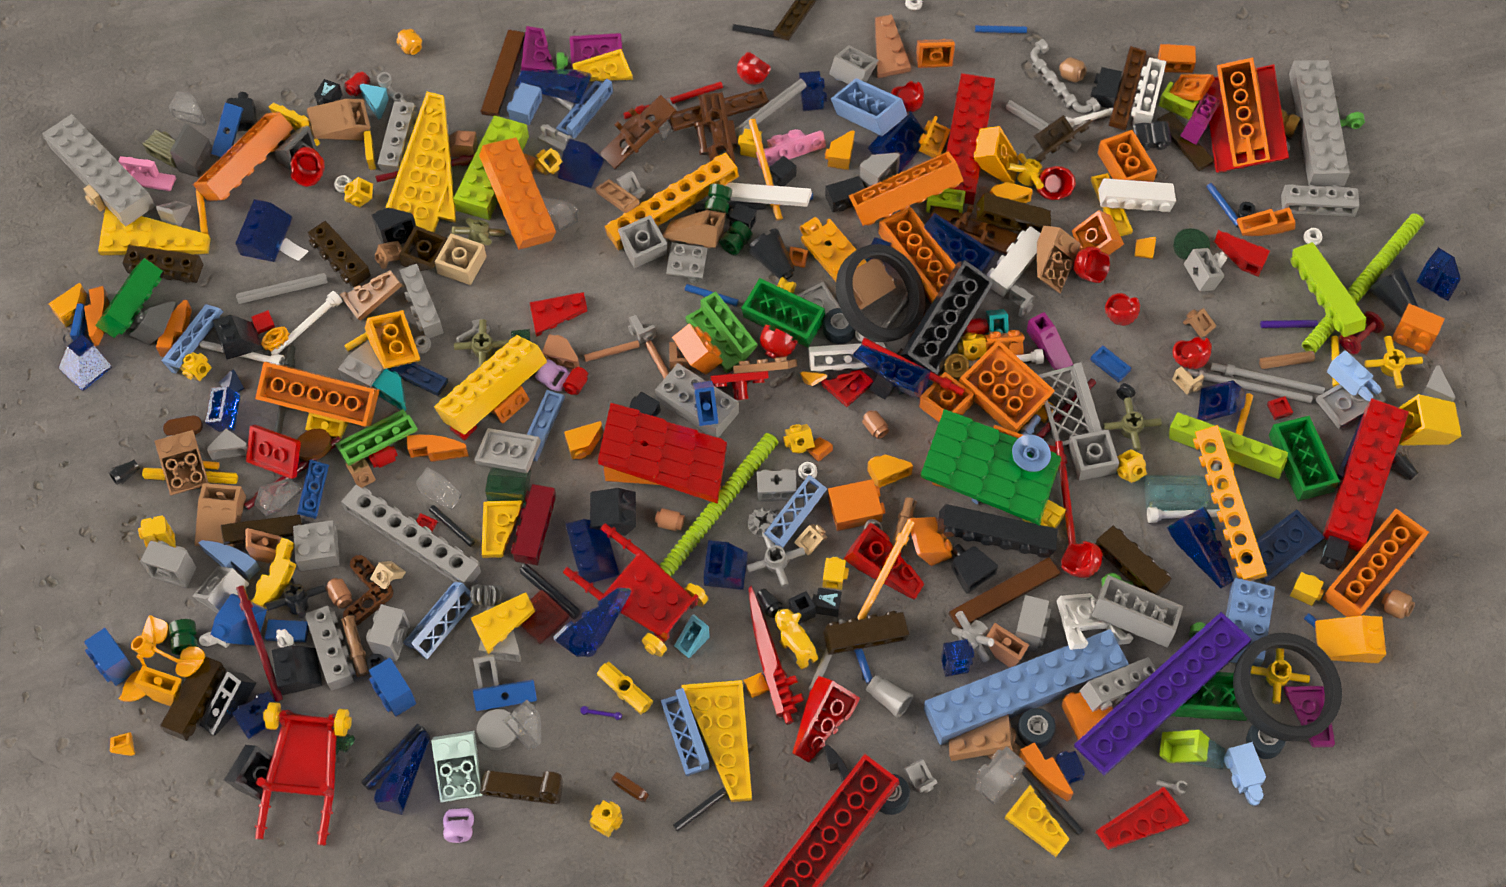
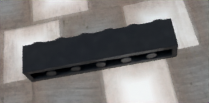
(997, 531)

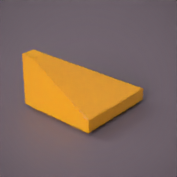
(1145, 247)
(812, 378)
(756, 685)
(122, 744)

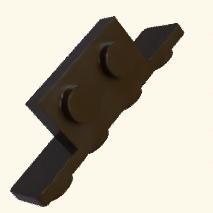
(1056, 134)

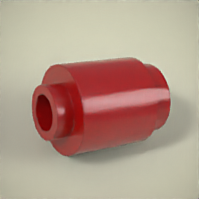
(352, 85)
(977, 326)
(575, 381)
(383, 457)

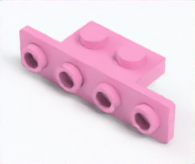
(792, 145)
(147, 173)

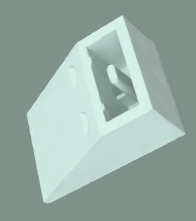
(457, 766)

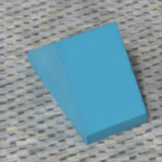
(376, 98)
(692, 636)

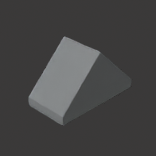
(173, 212)
(1438, 386)
(227, 446)
(486, 671)

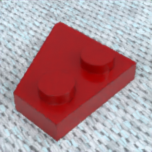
(848, 386)

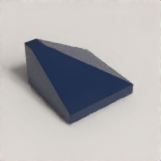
(232, 381)

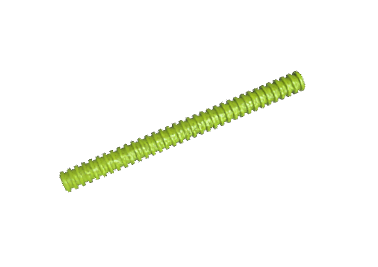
(1368, 277)
(713, 510)

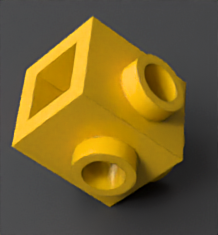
(553, 159)
(358, 192)
(972, 346)
(195, 366)
(798, 438)
(1131, 466)
(606, 818)

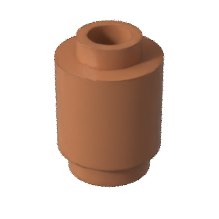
(875, 424)
(670, 519)
(339, 593)

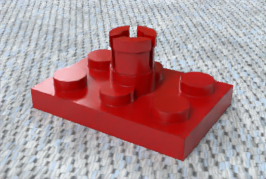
(739, 382)
(273, 451)

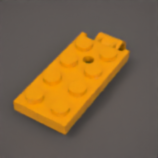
(828, 256)

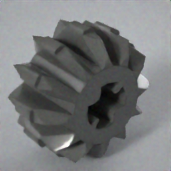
(487, 595)

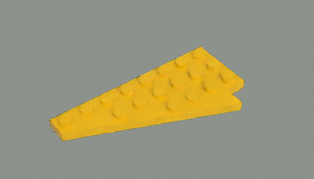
(425, 173)

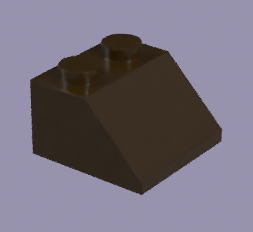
(422, 249)

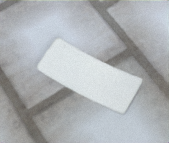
(292, 249)

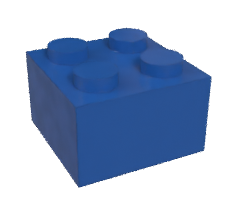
(108, 657)
(391, 687)

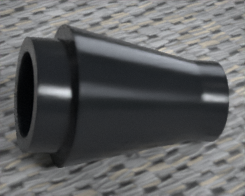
(1404, 466)
(123, 472)
(769, 602)

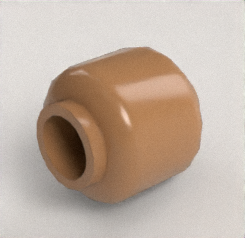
(1072, 70)
(1398, 604)

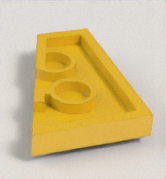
(606, 66)
(292, 117)
(498, 524)
(501, 620)
(1035, 821)

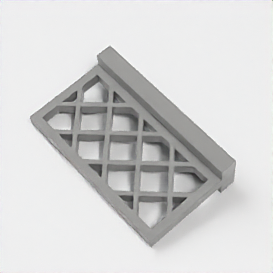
(1083, 395)

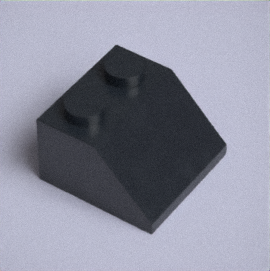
(393, 225)
(236, 336)
(615, 508)
(296, 669)
(247, 768)

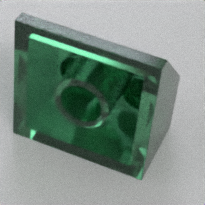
(507, 485)

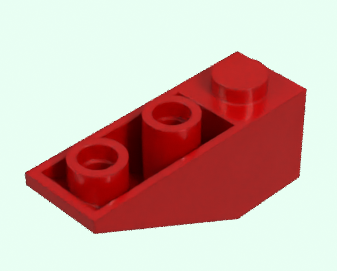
(1243, 253)

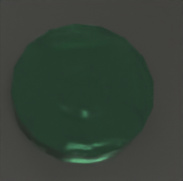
(1189, 239)

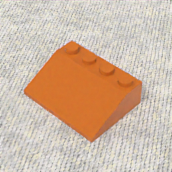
(1006, 387)

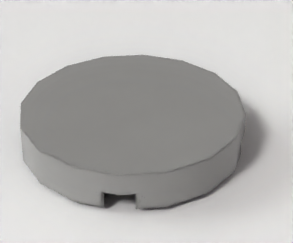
(493, 731)

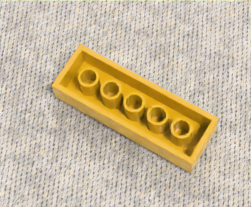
(490, 384)

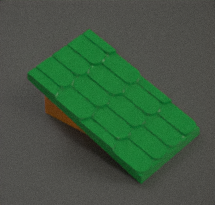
(981, 466)

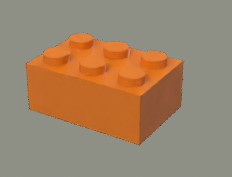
(1126, 158)

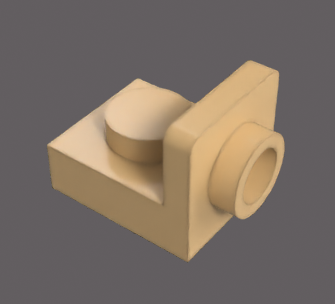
(1186, 381)
(811, 538)
(386, 572)

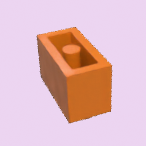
(1178, 58)

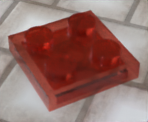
(545, 619)

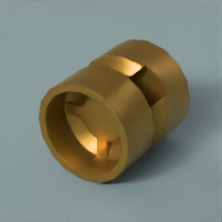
(1290, 123)
(956, 365)

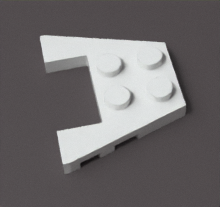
(1077, 617)

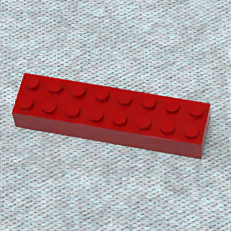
(969, 116)
(1366, 474)
(836, 827)

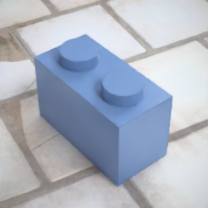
(525, 103)

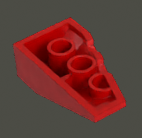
(870, 554)
(824, 712)

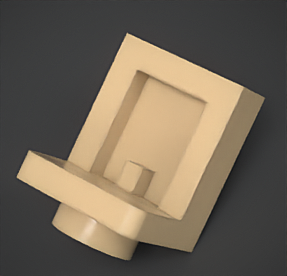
(93, 198)

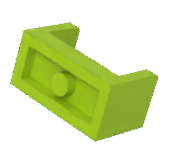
(1177, 105)
(948, 198)
(1184, 746)

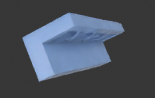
(587, 111)
(191, 337)
(798, 518)
(434, 616)
(693, 736)

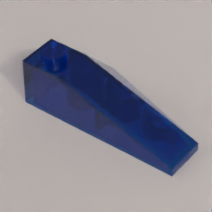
(592, 629)

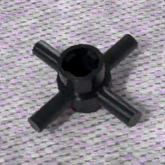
(296, 598)

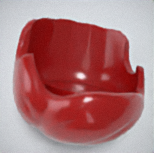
(752, 69)
(911, 94)
(307, 167)
(1057, 183)
(1092, 264)
(1122, 309)
(1192, 353)
(1082, 559)

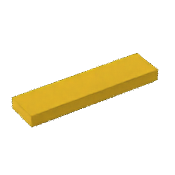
(1118, 214)

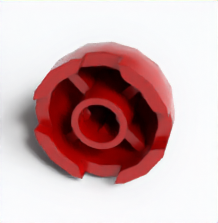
(776, 343)

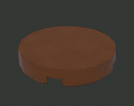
(314, 444)

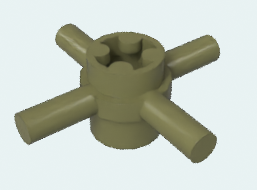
(478, 231)
(481, 339)
(1127, 422)

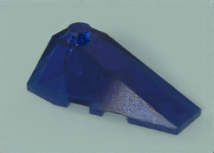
(561, 83)
(958, 244)
(901, 374)
(1197, 539)
(398, 784)

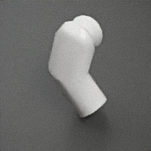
(208, 640)

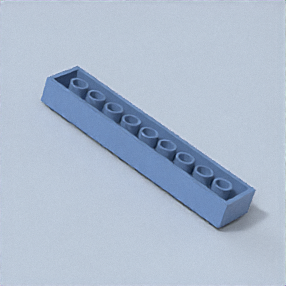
(1023, 686)

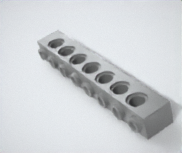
(358, 497)

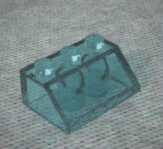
(1176, 492)

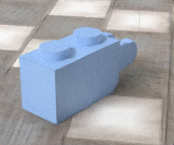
(1353, 376)
(1246, 771)

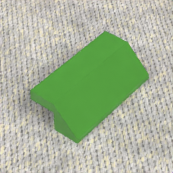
(724, 329)
(376, 437)

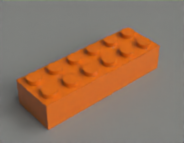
(243, 157)
(906, 188)
(517, 193)
(911, 239)
(317, 394)
(1375, 565)

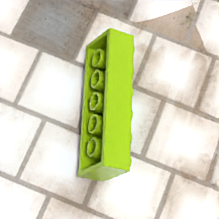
(475, 192)

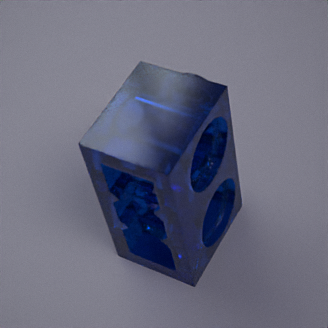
(957, 657)

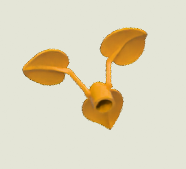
(154, 633)

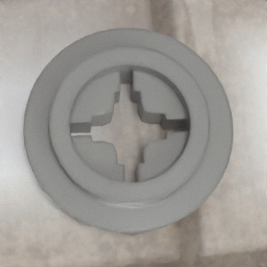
(754, 523)

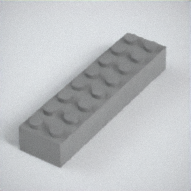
(1319, 123)
(98, 169)

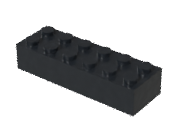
(947, 317)

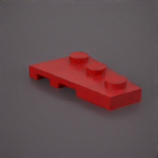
(555, 310)

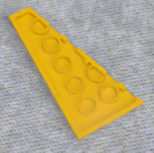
(151, 234)
(722, 722)

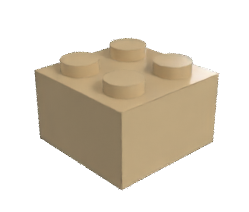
(460, 259)

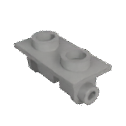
(554, 137)

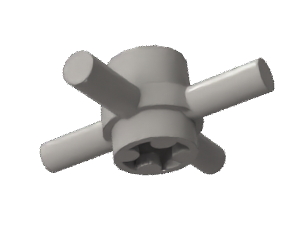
(778, 565)
(975, 633)

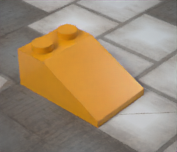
(994, 153)
(391, 339)
(1352, 638)

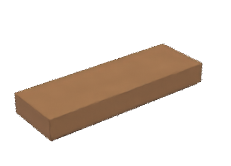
(617, 196)

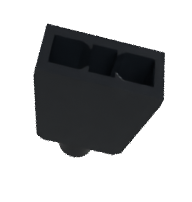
(249, 115)
(972, 567)

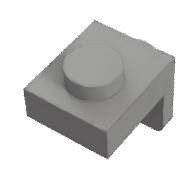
(630, 184)
(1021, 298)
(642, 335)
(920, 776)

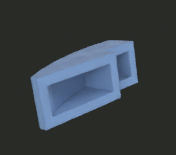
(231, 558)

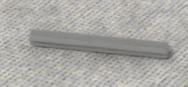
(772, 106)
(1036, 121)
(281, 288)

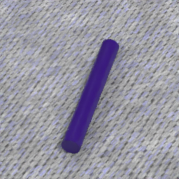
(1289, 324)

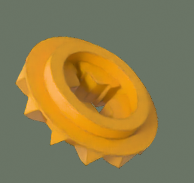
(280, 335)

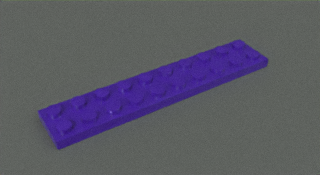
(1162, 693)

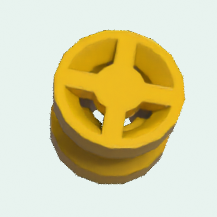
(789, 286)

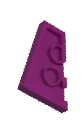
(590, 46)
(535, 50)
(1307, 705)

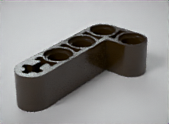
(523, 787)

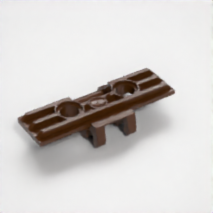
(635, 128)
(722, 130)
(978, 230)

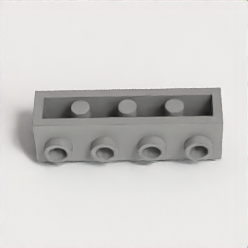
(397, 136)
(1320, 200)
(421, 301)
(329, 647)
(1116, 685)

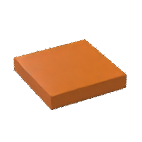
(1192, 86)

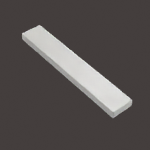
(769, 194)

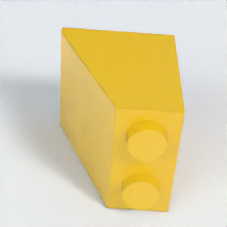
(1430, 422)

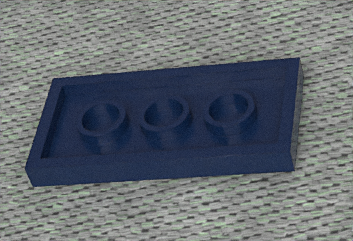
(1286, 544)

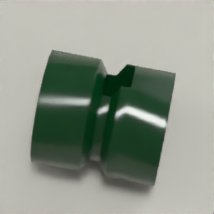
(719, 198)
(735, 238)
(182, 635)

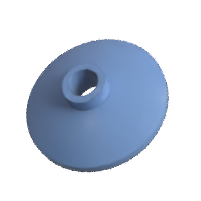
(1036, 447)

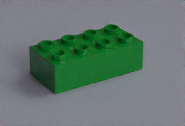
(130, 299)
(783, 310)
(1307, 461)
(1213, 701)

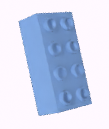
(869, 106)
(1251, 611)

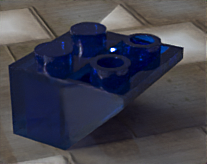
(1440, 274)
(725, 565)

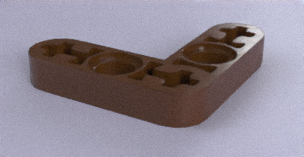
(373, 589)

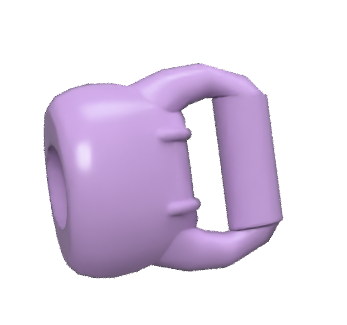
(548, 373)
(458, 830)

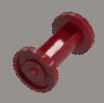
(1352, 343)

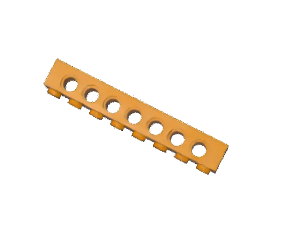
(682, 200)
(1212, 437)

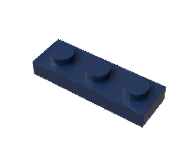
(422, 377)

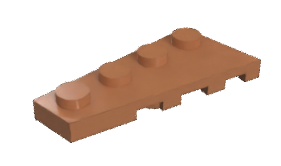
(889, 48)

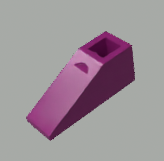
(1200, 118)
(1047, 338)

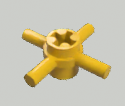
(1029, 171)
(1393, 362)
(1278, 681)

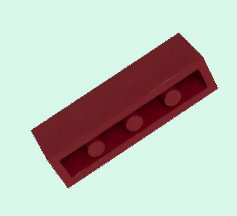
(534, 524)

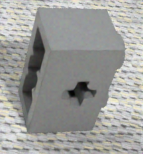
(1203, 269)
(769, 491)

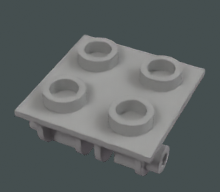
(687, 261)

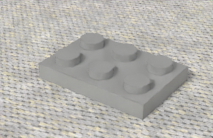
(1343, 406)
(507, 450)

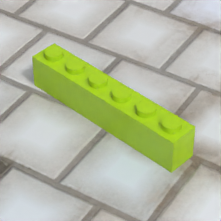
(1328, 290)
(1239, 448)

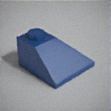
(231, 623)

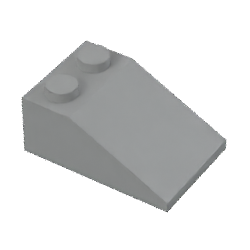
(361, 366)

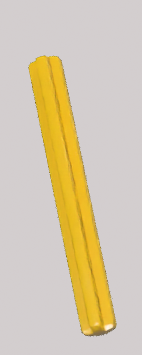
(212, 476)

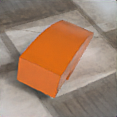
(1267, 223)
(93, 312)
(176, 326)
(435, 447)
(1046, 771)

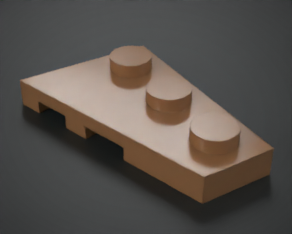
(371, 295)
(764, 365)
(982, 740)

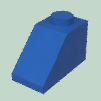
(705, 403)

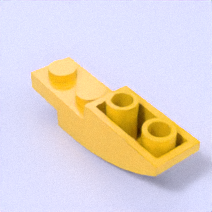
(281, 571)

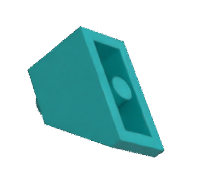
(997, 320)
(391, 388)

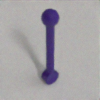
(584, 711)

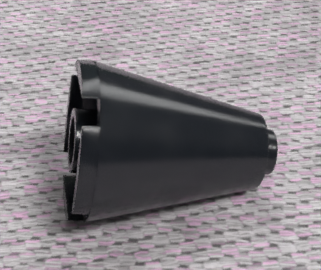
(773, 254)
(1394, 292)

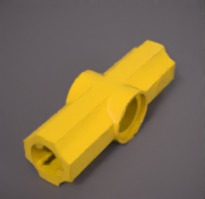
(633, 696)

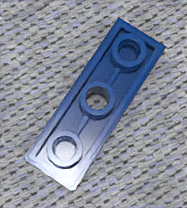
(230, 119)
(311, 498)
(491, 696)

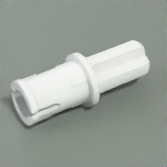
(284, 638)

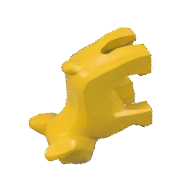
(795, 637)

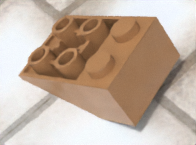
(339, 120)
(698, 228)
(1055, 256)
(181, 462)
(216, 507)

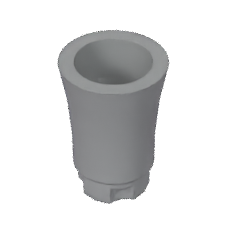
(890, 695)

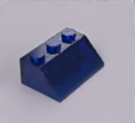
(900, 139)
(263, 231)
(591, 551)

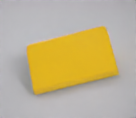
(332, 426)

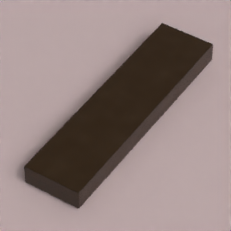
(793, 19)
(1194, 152)
(280, 526)

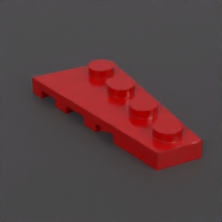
(1146, 818)

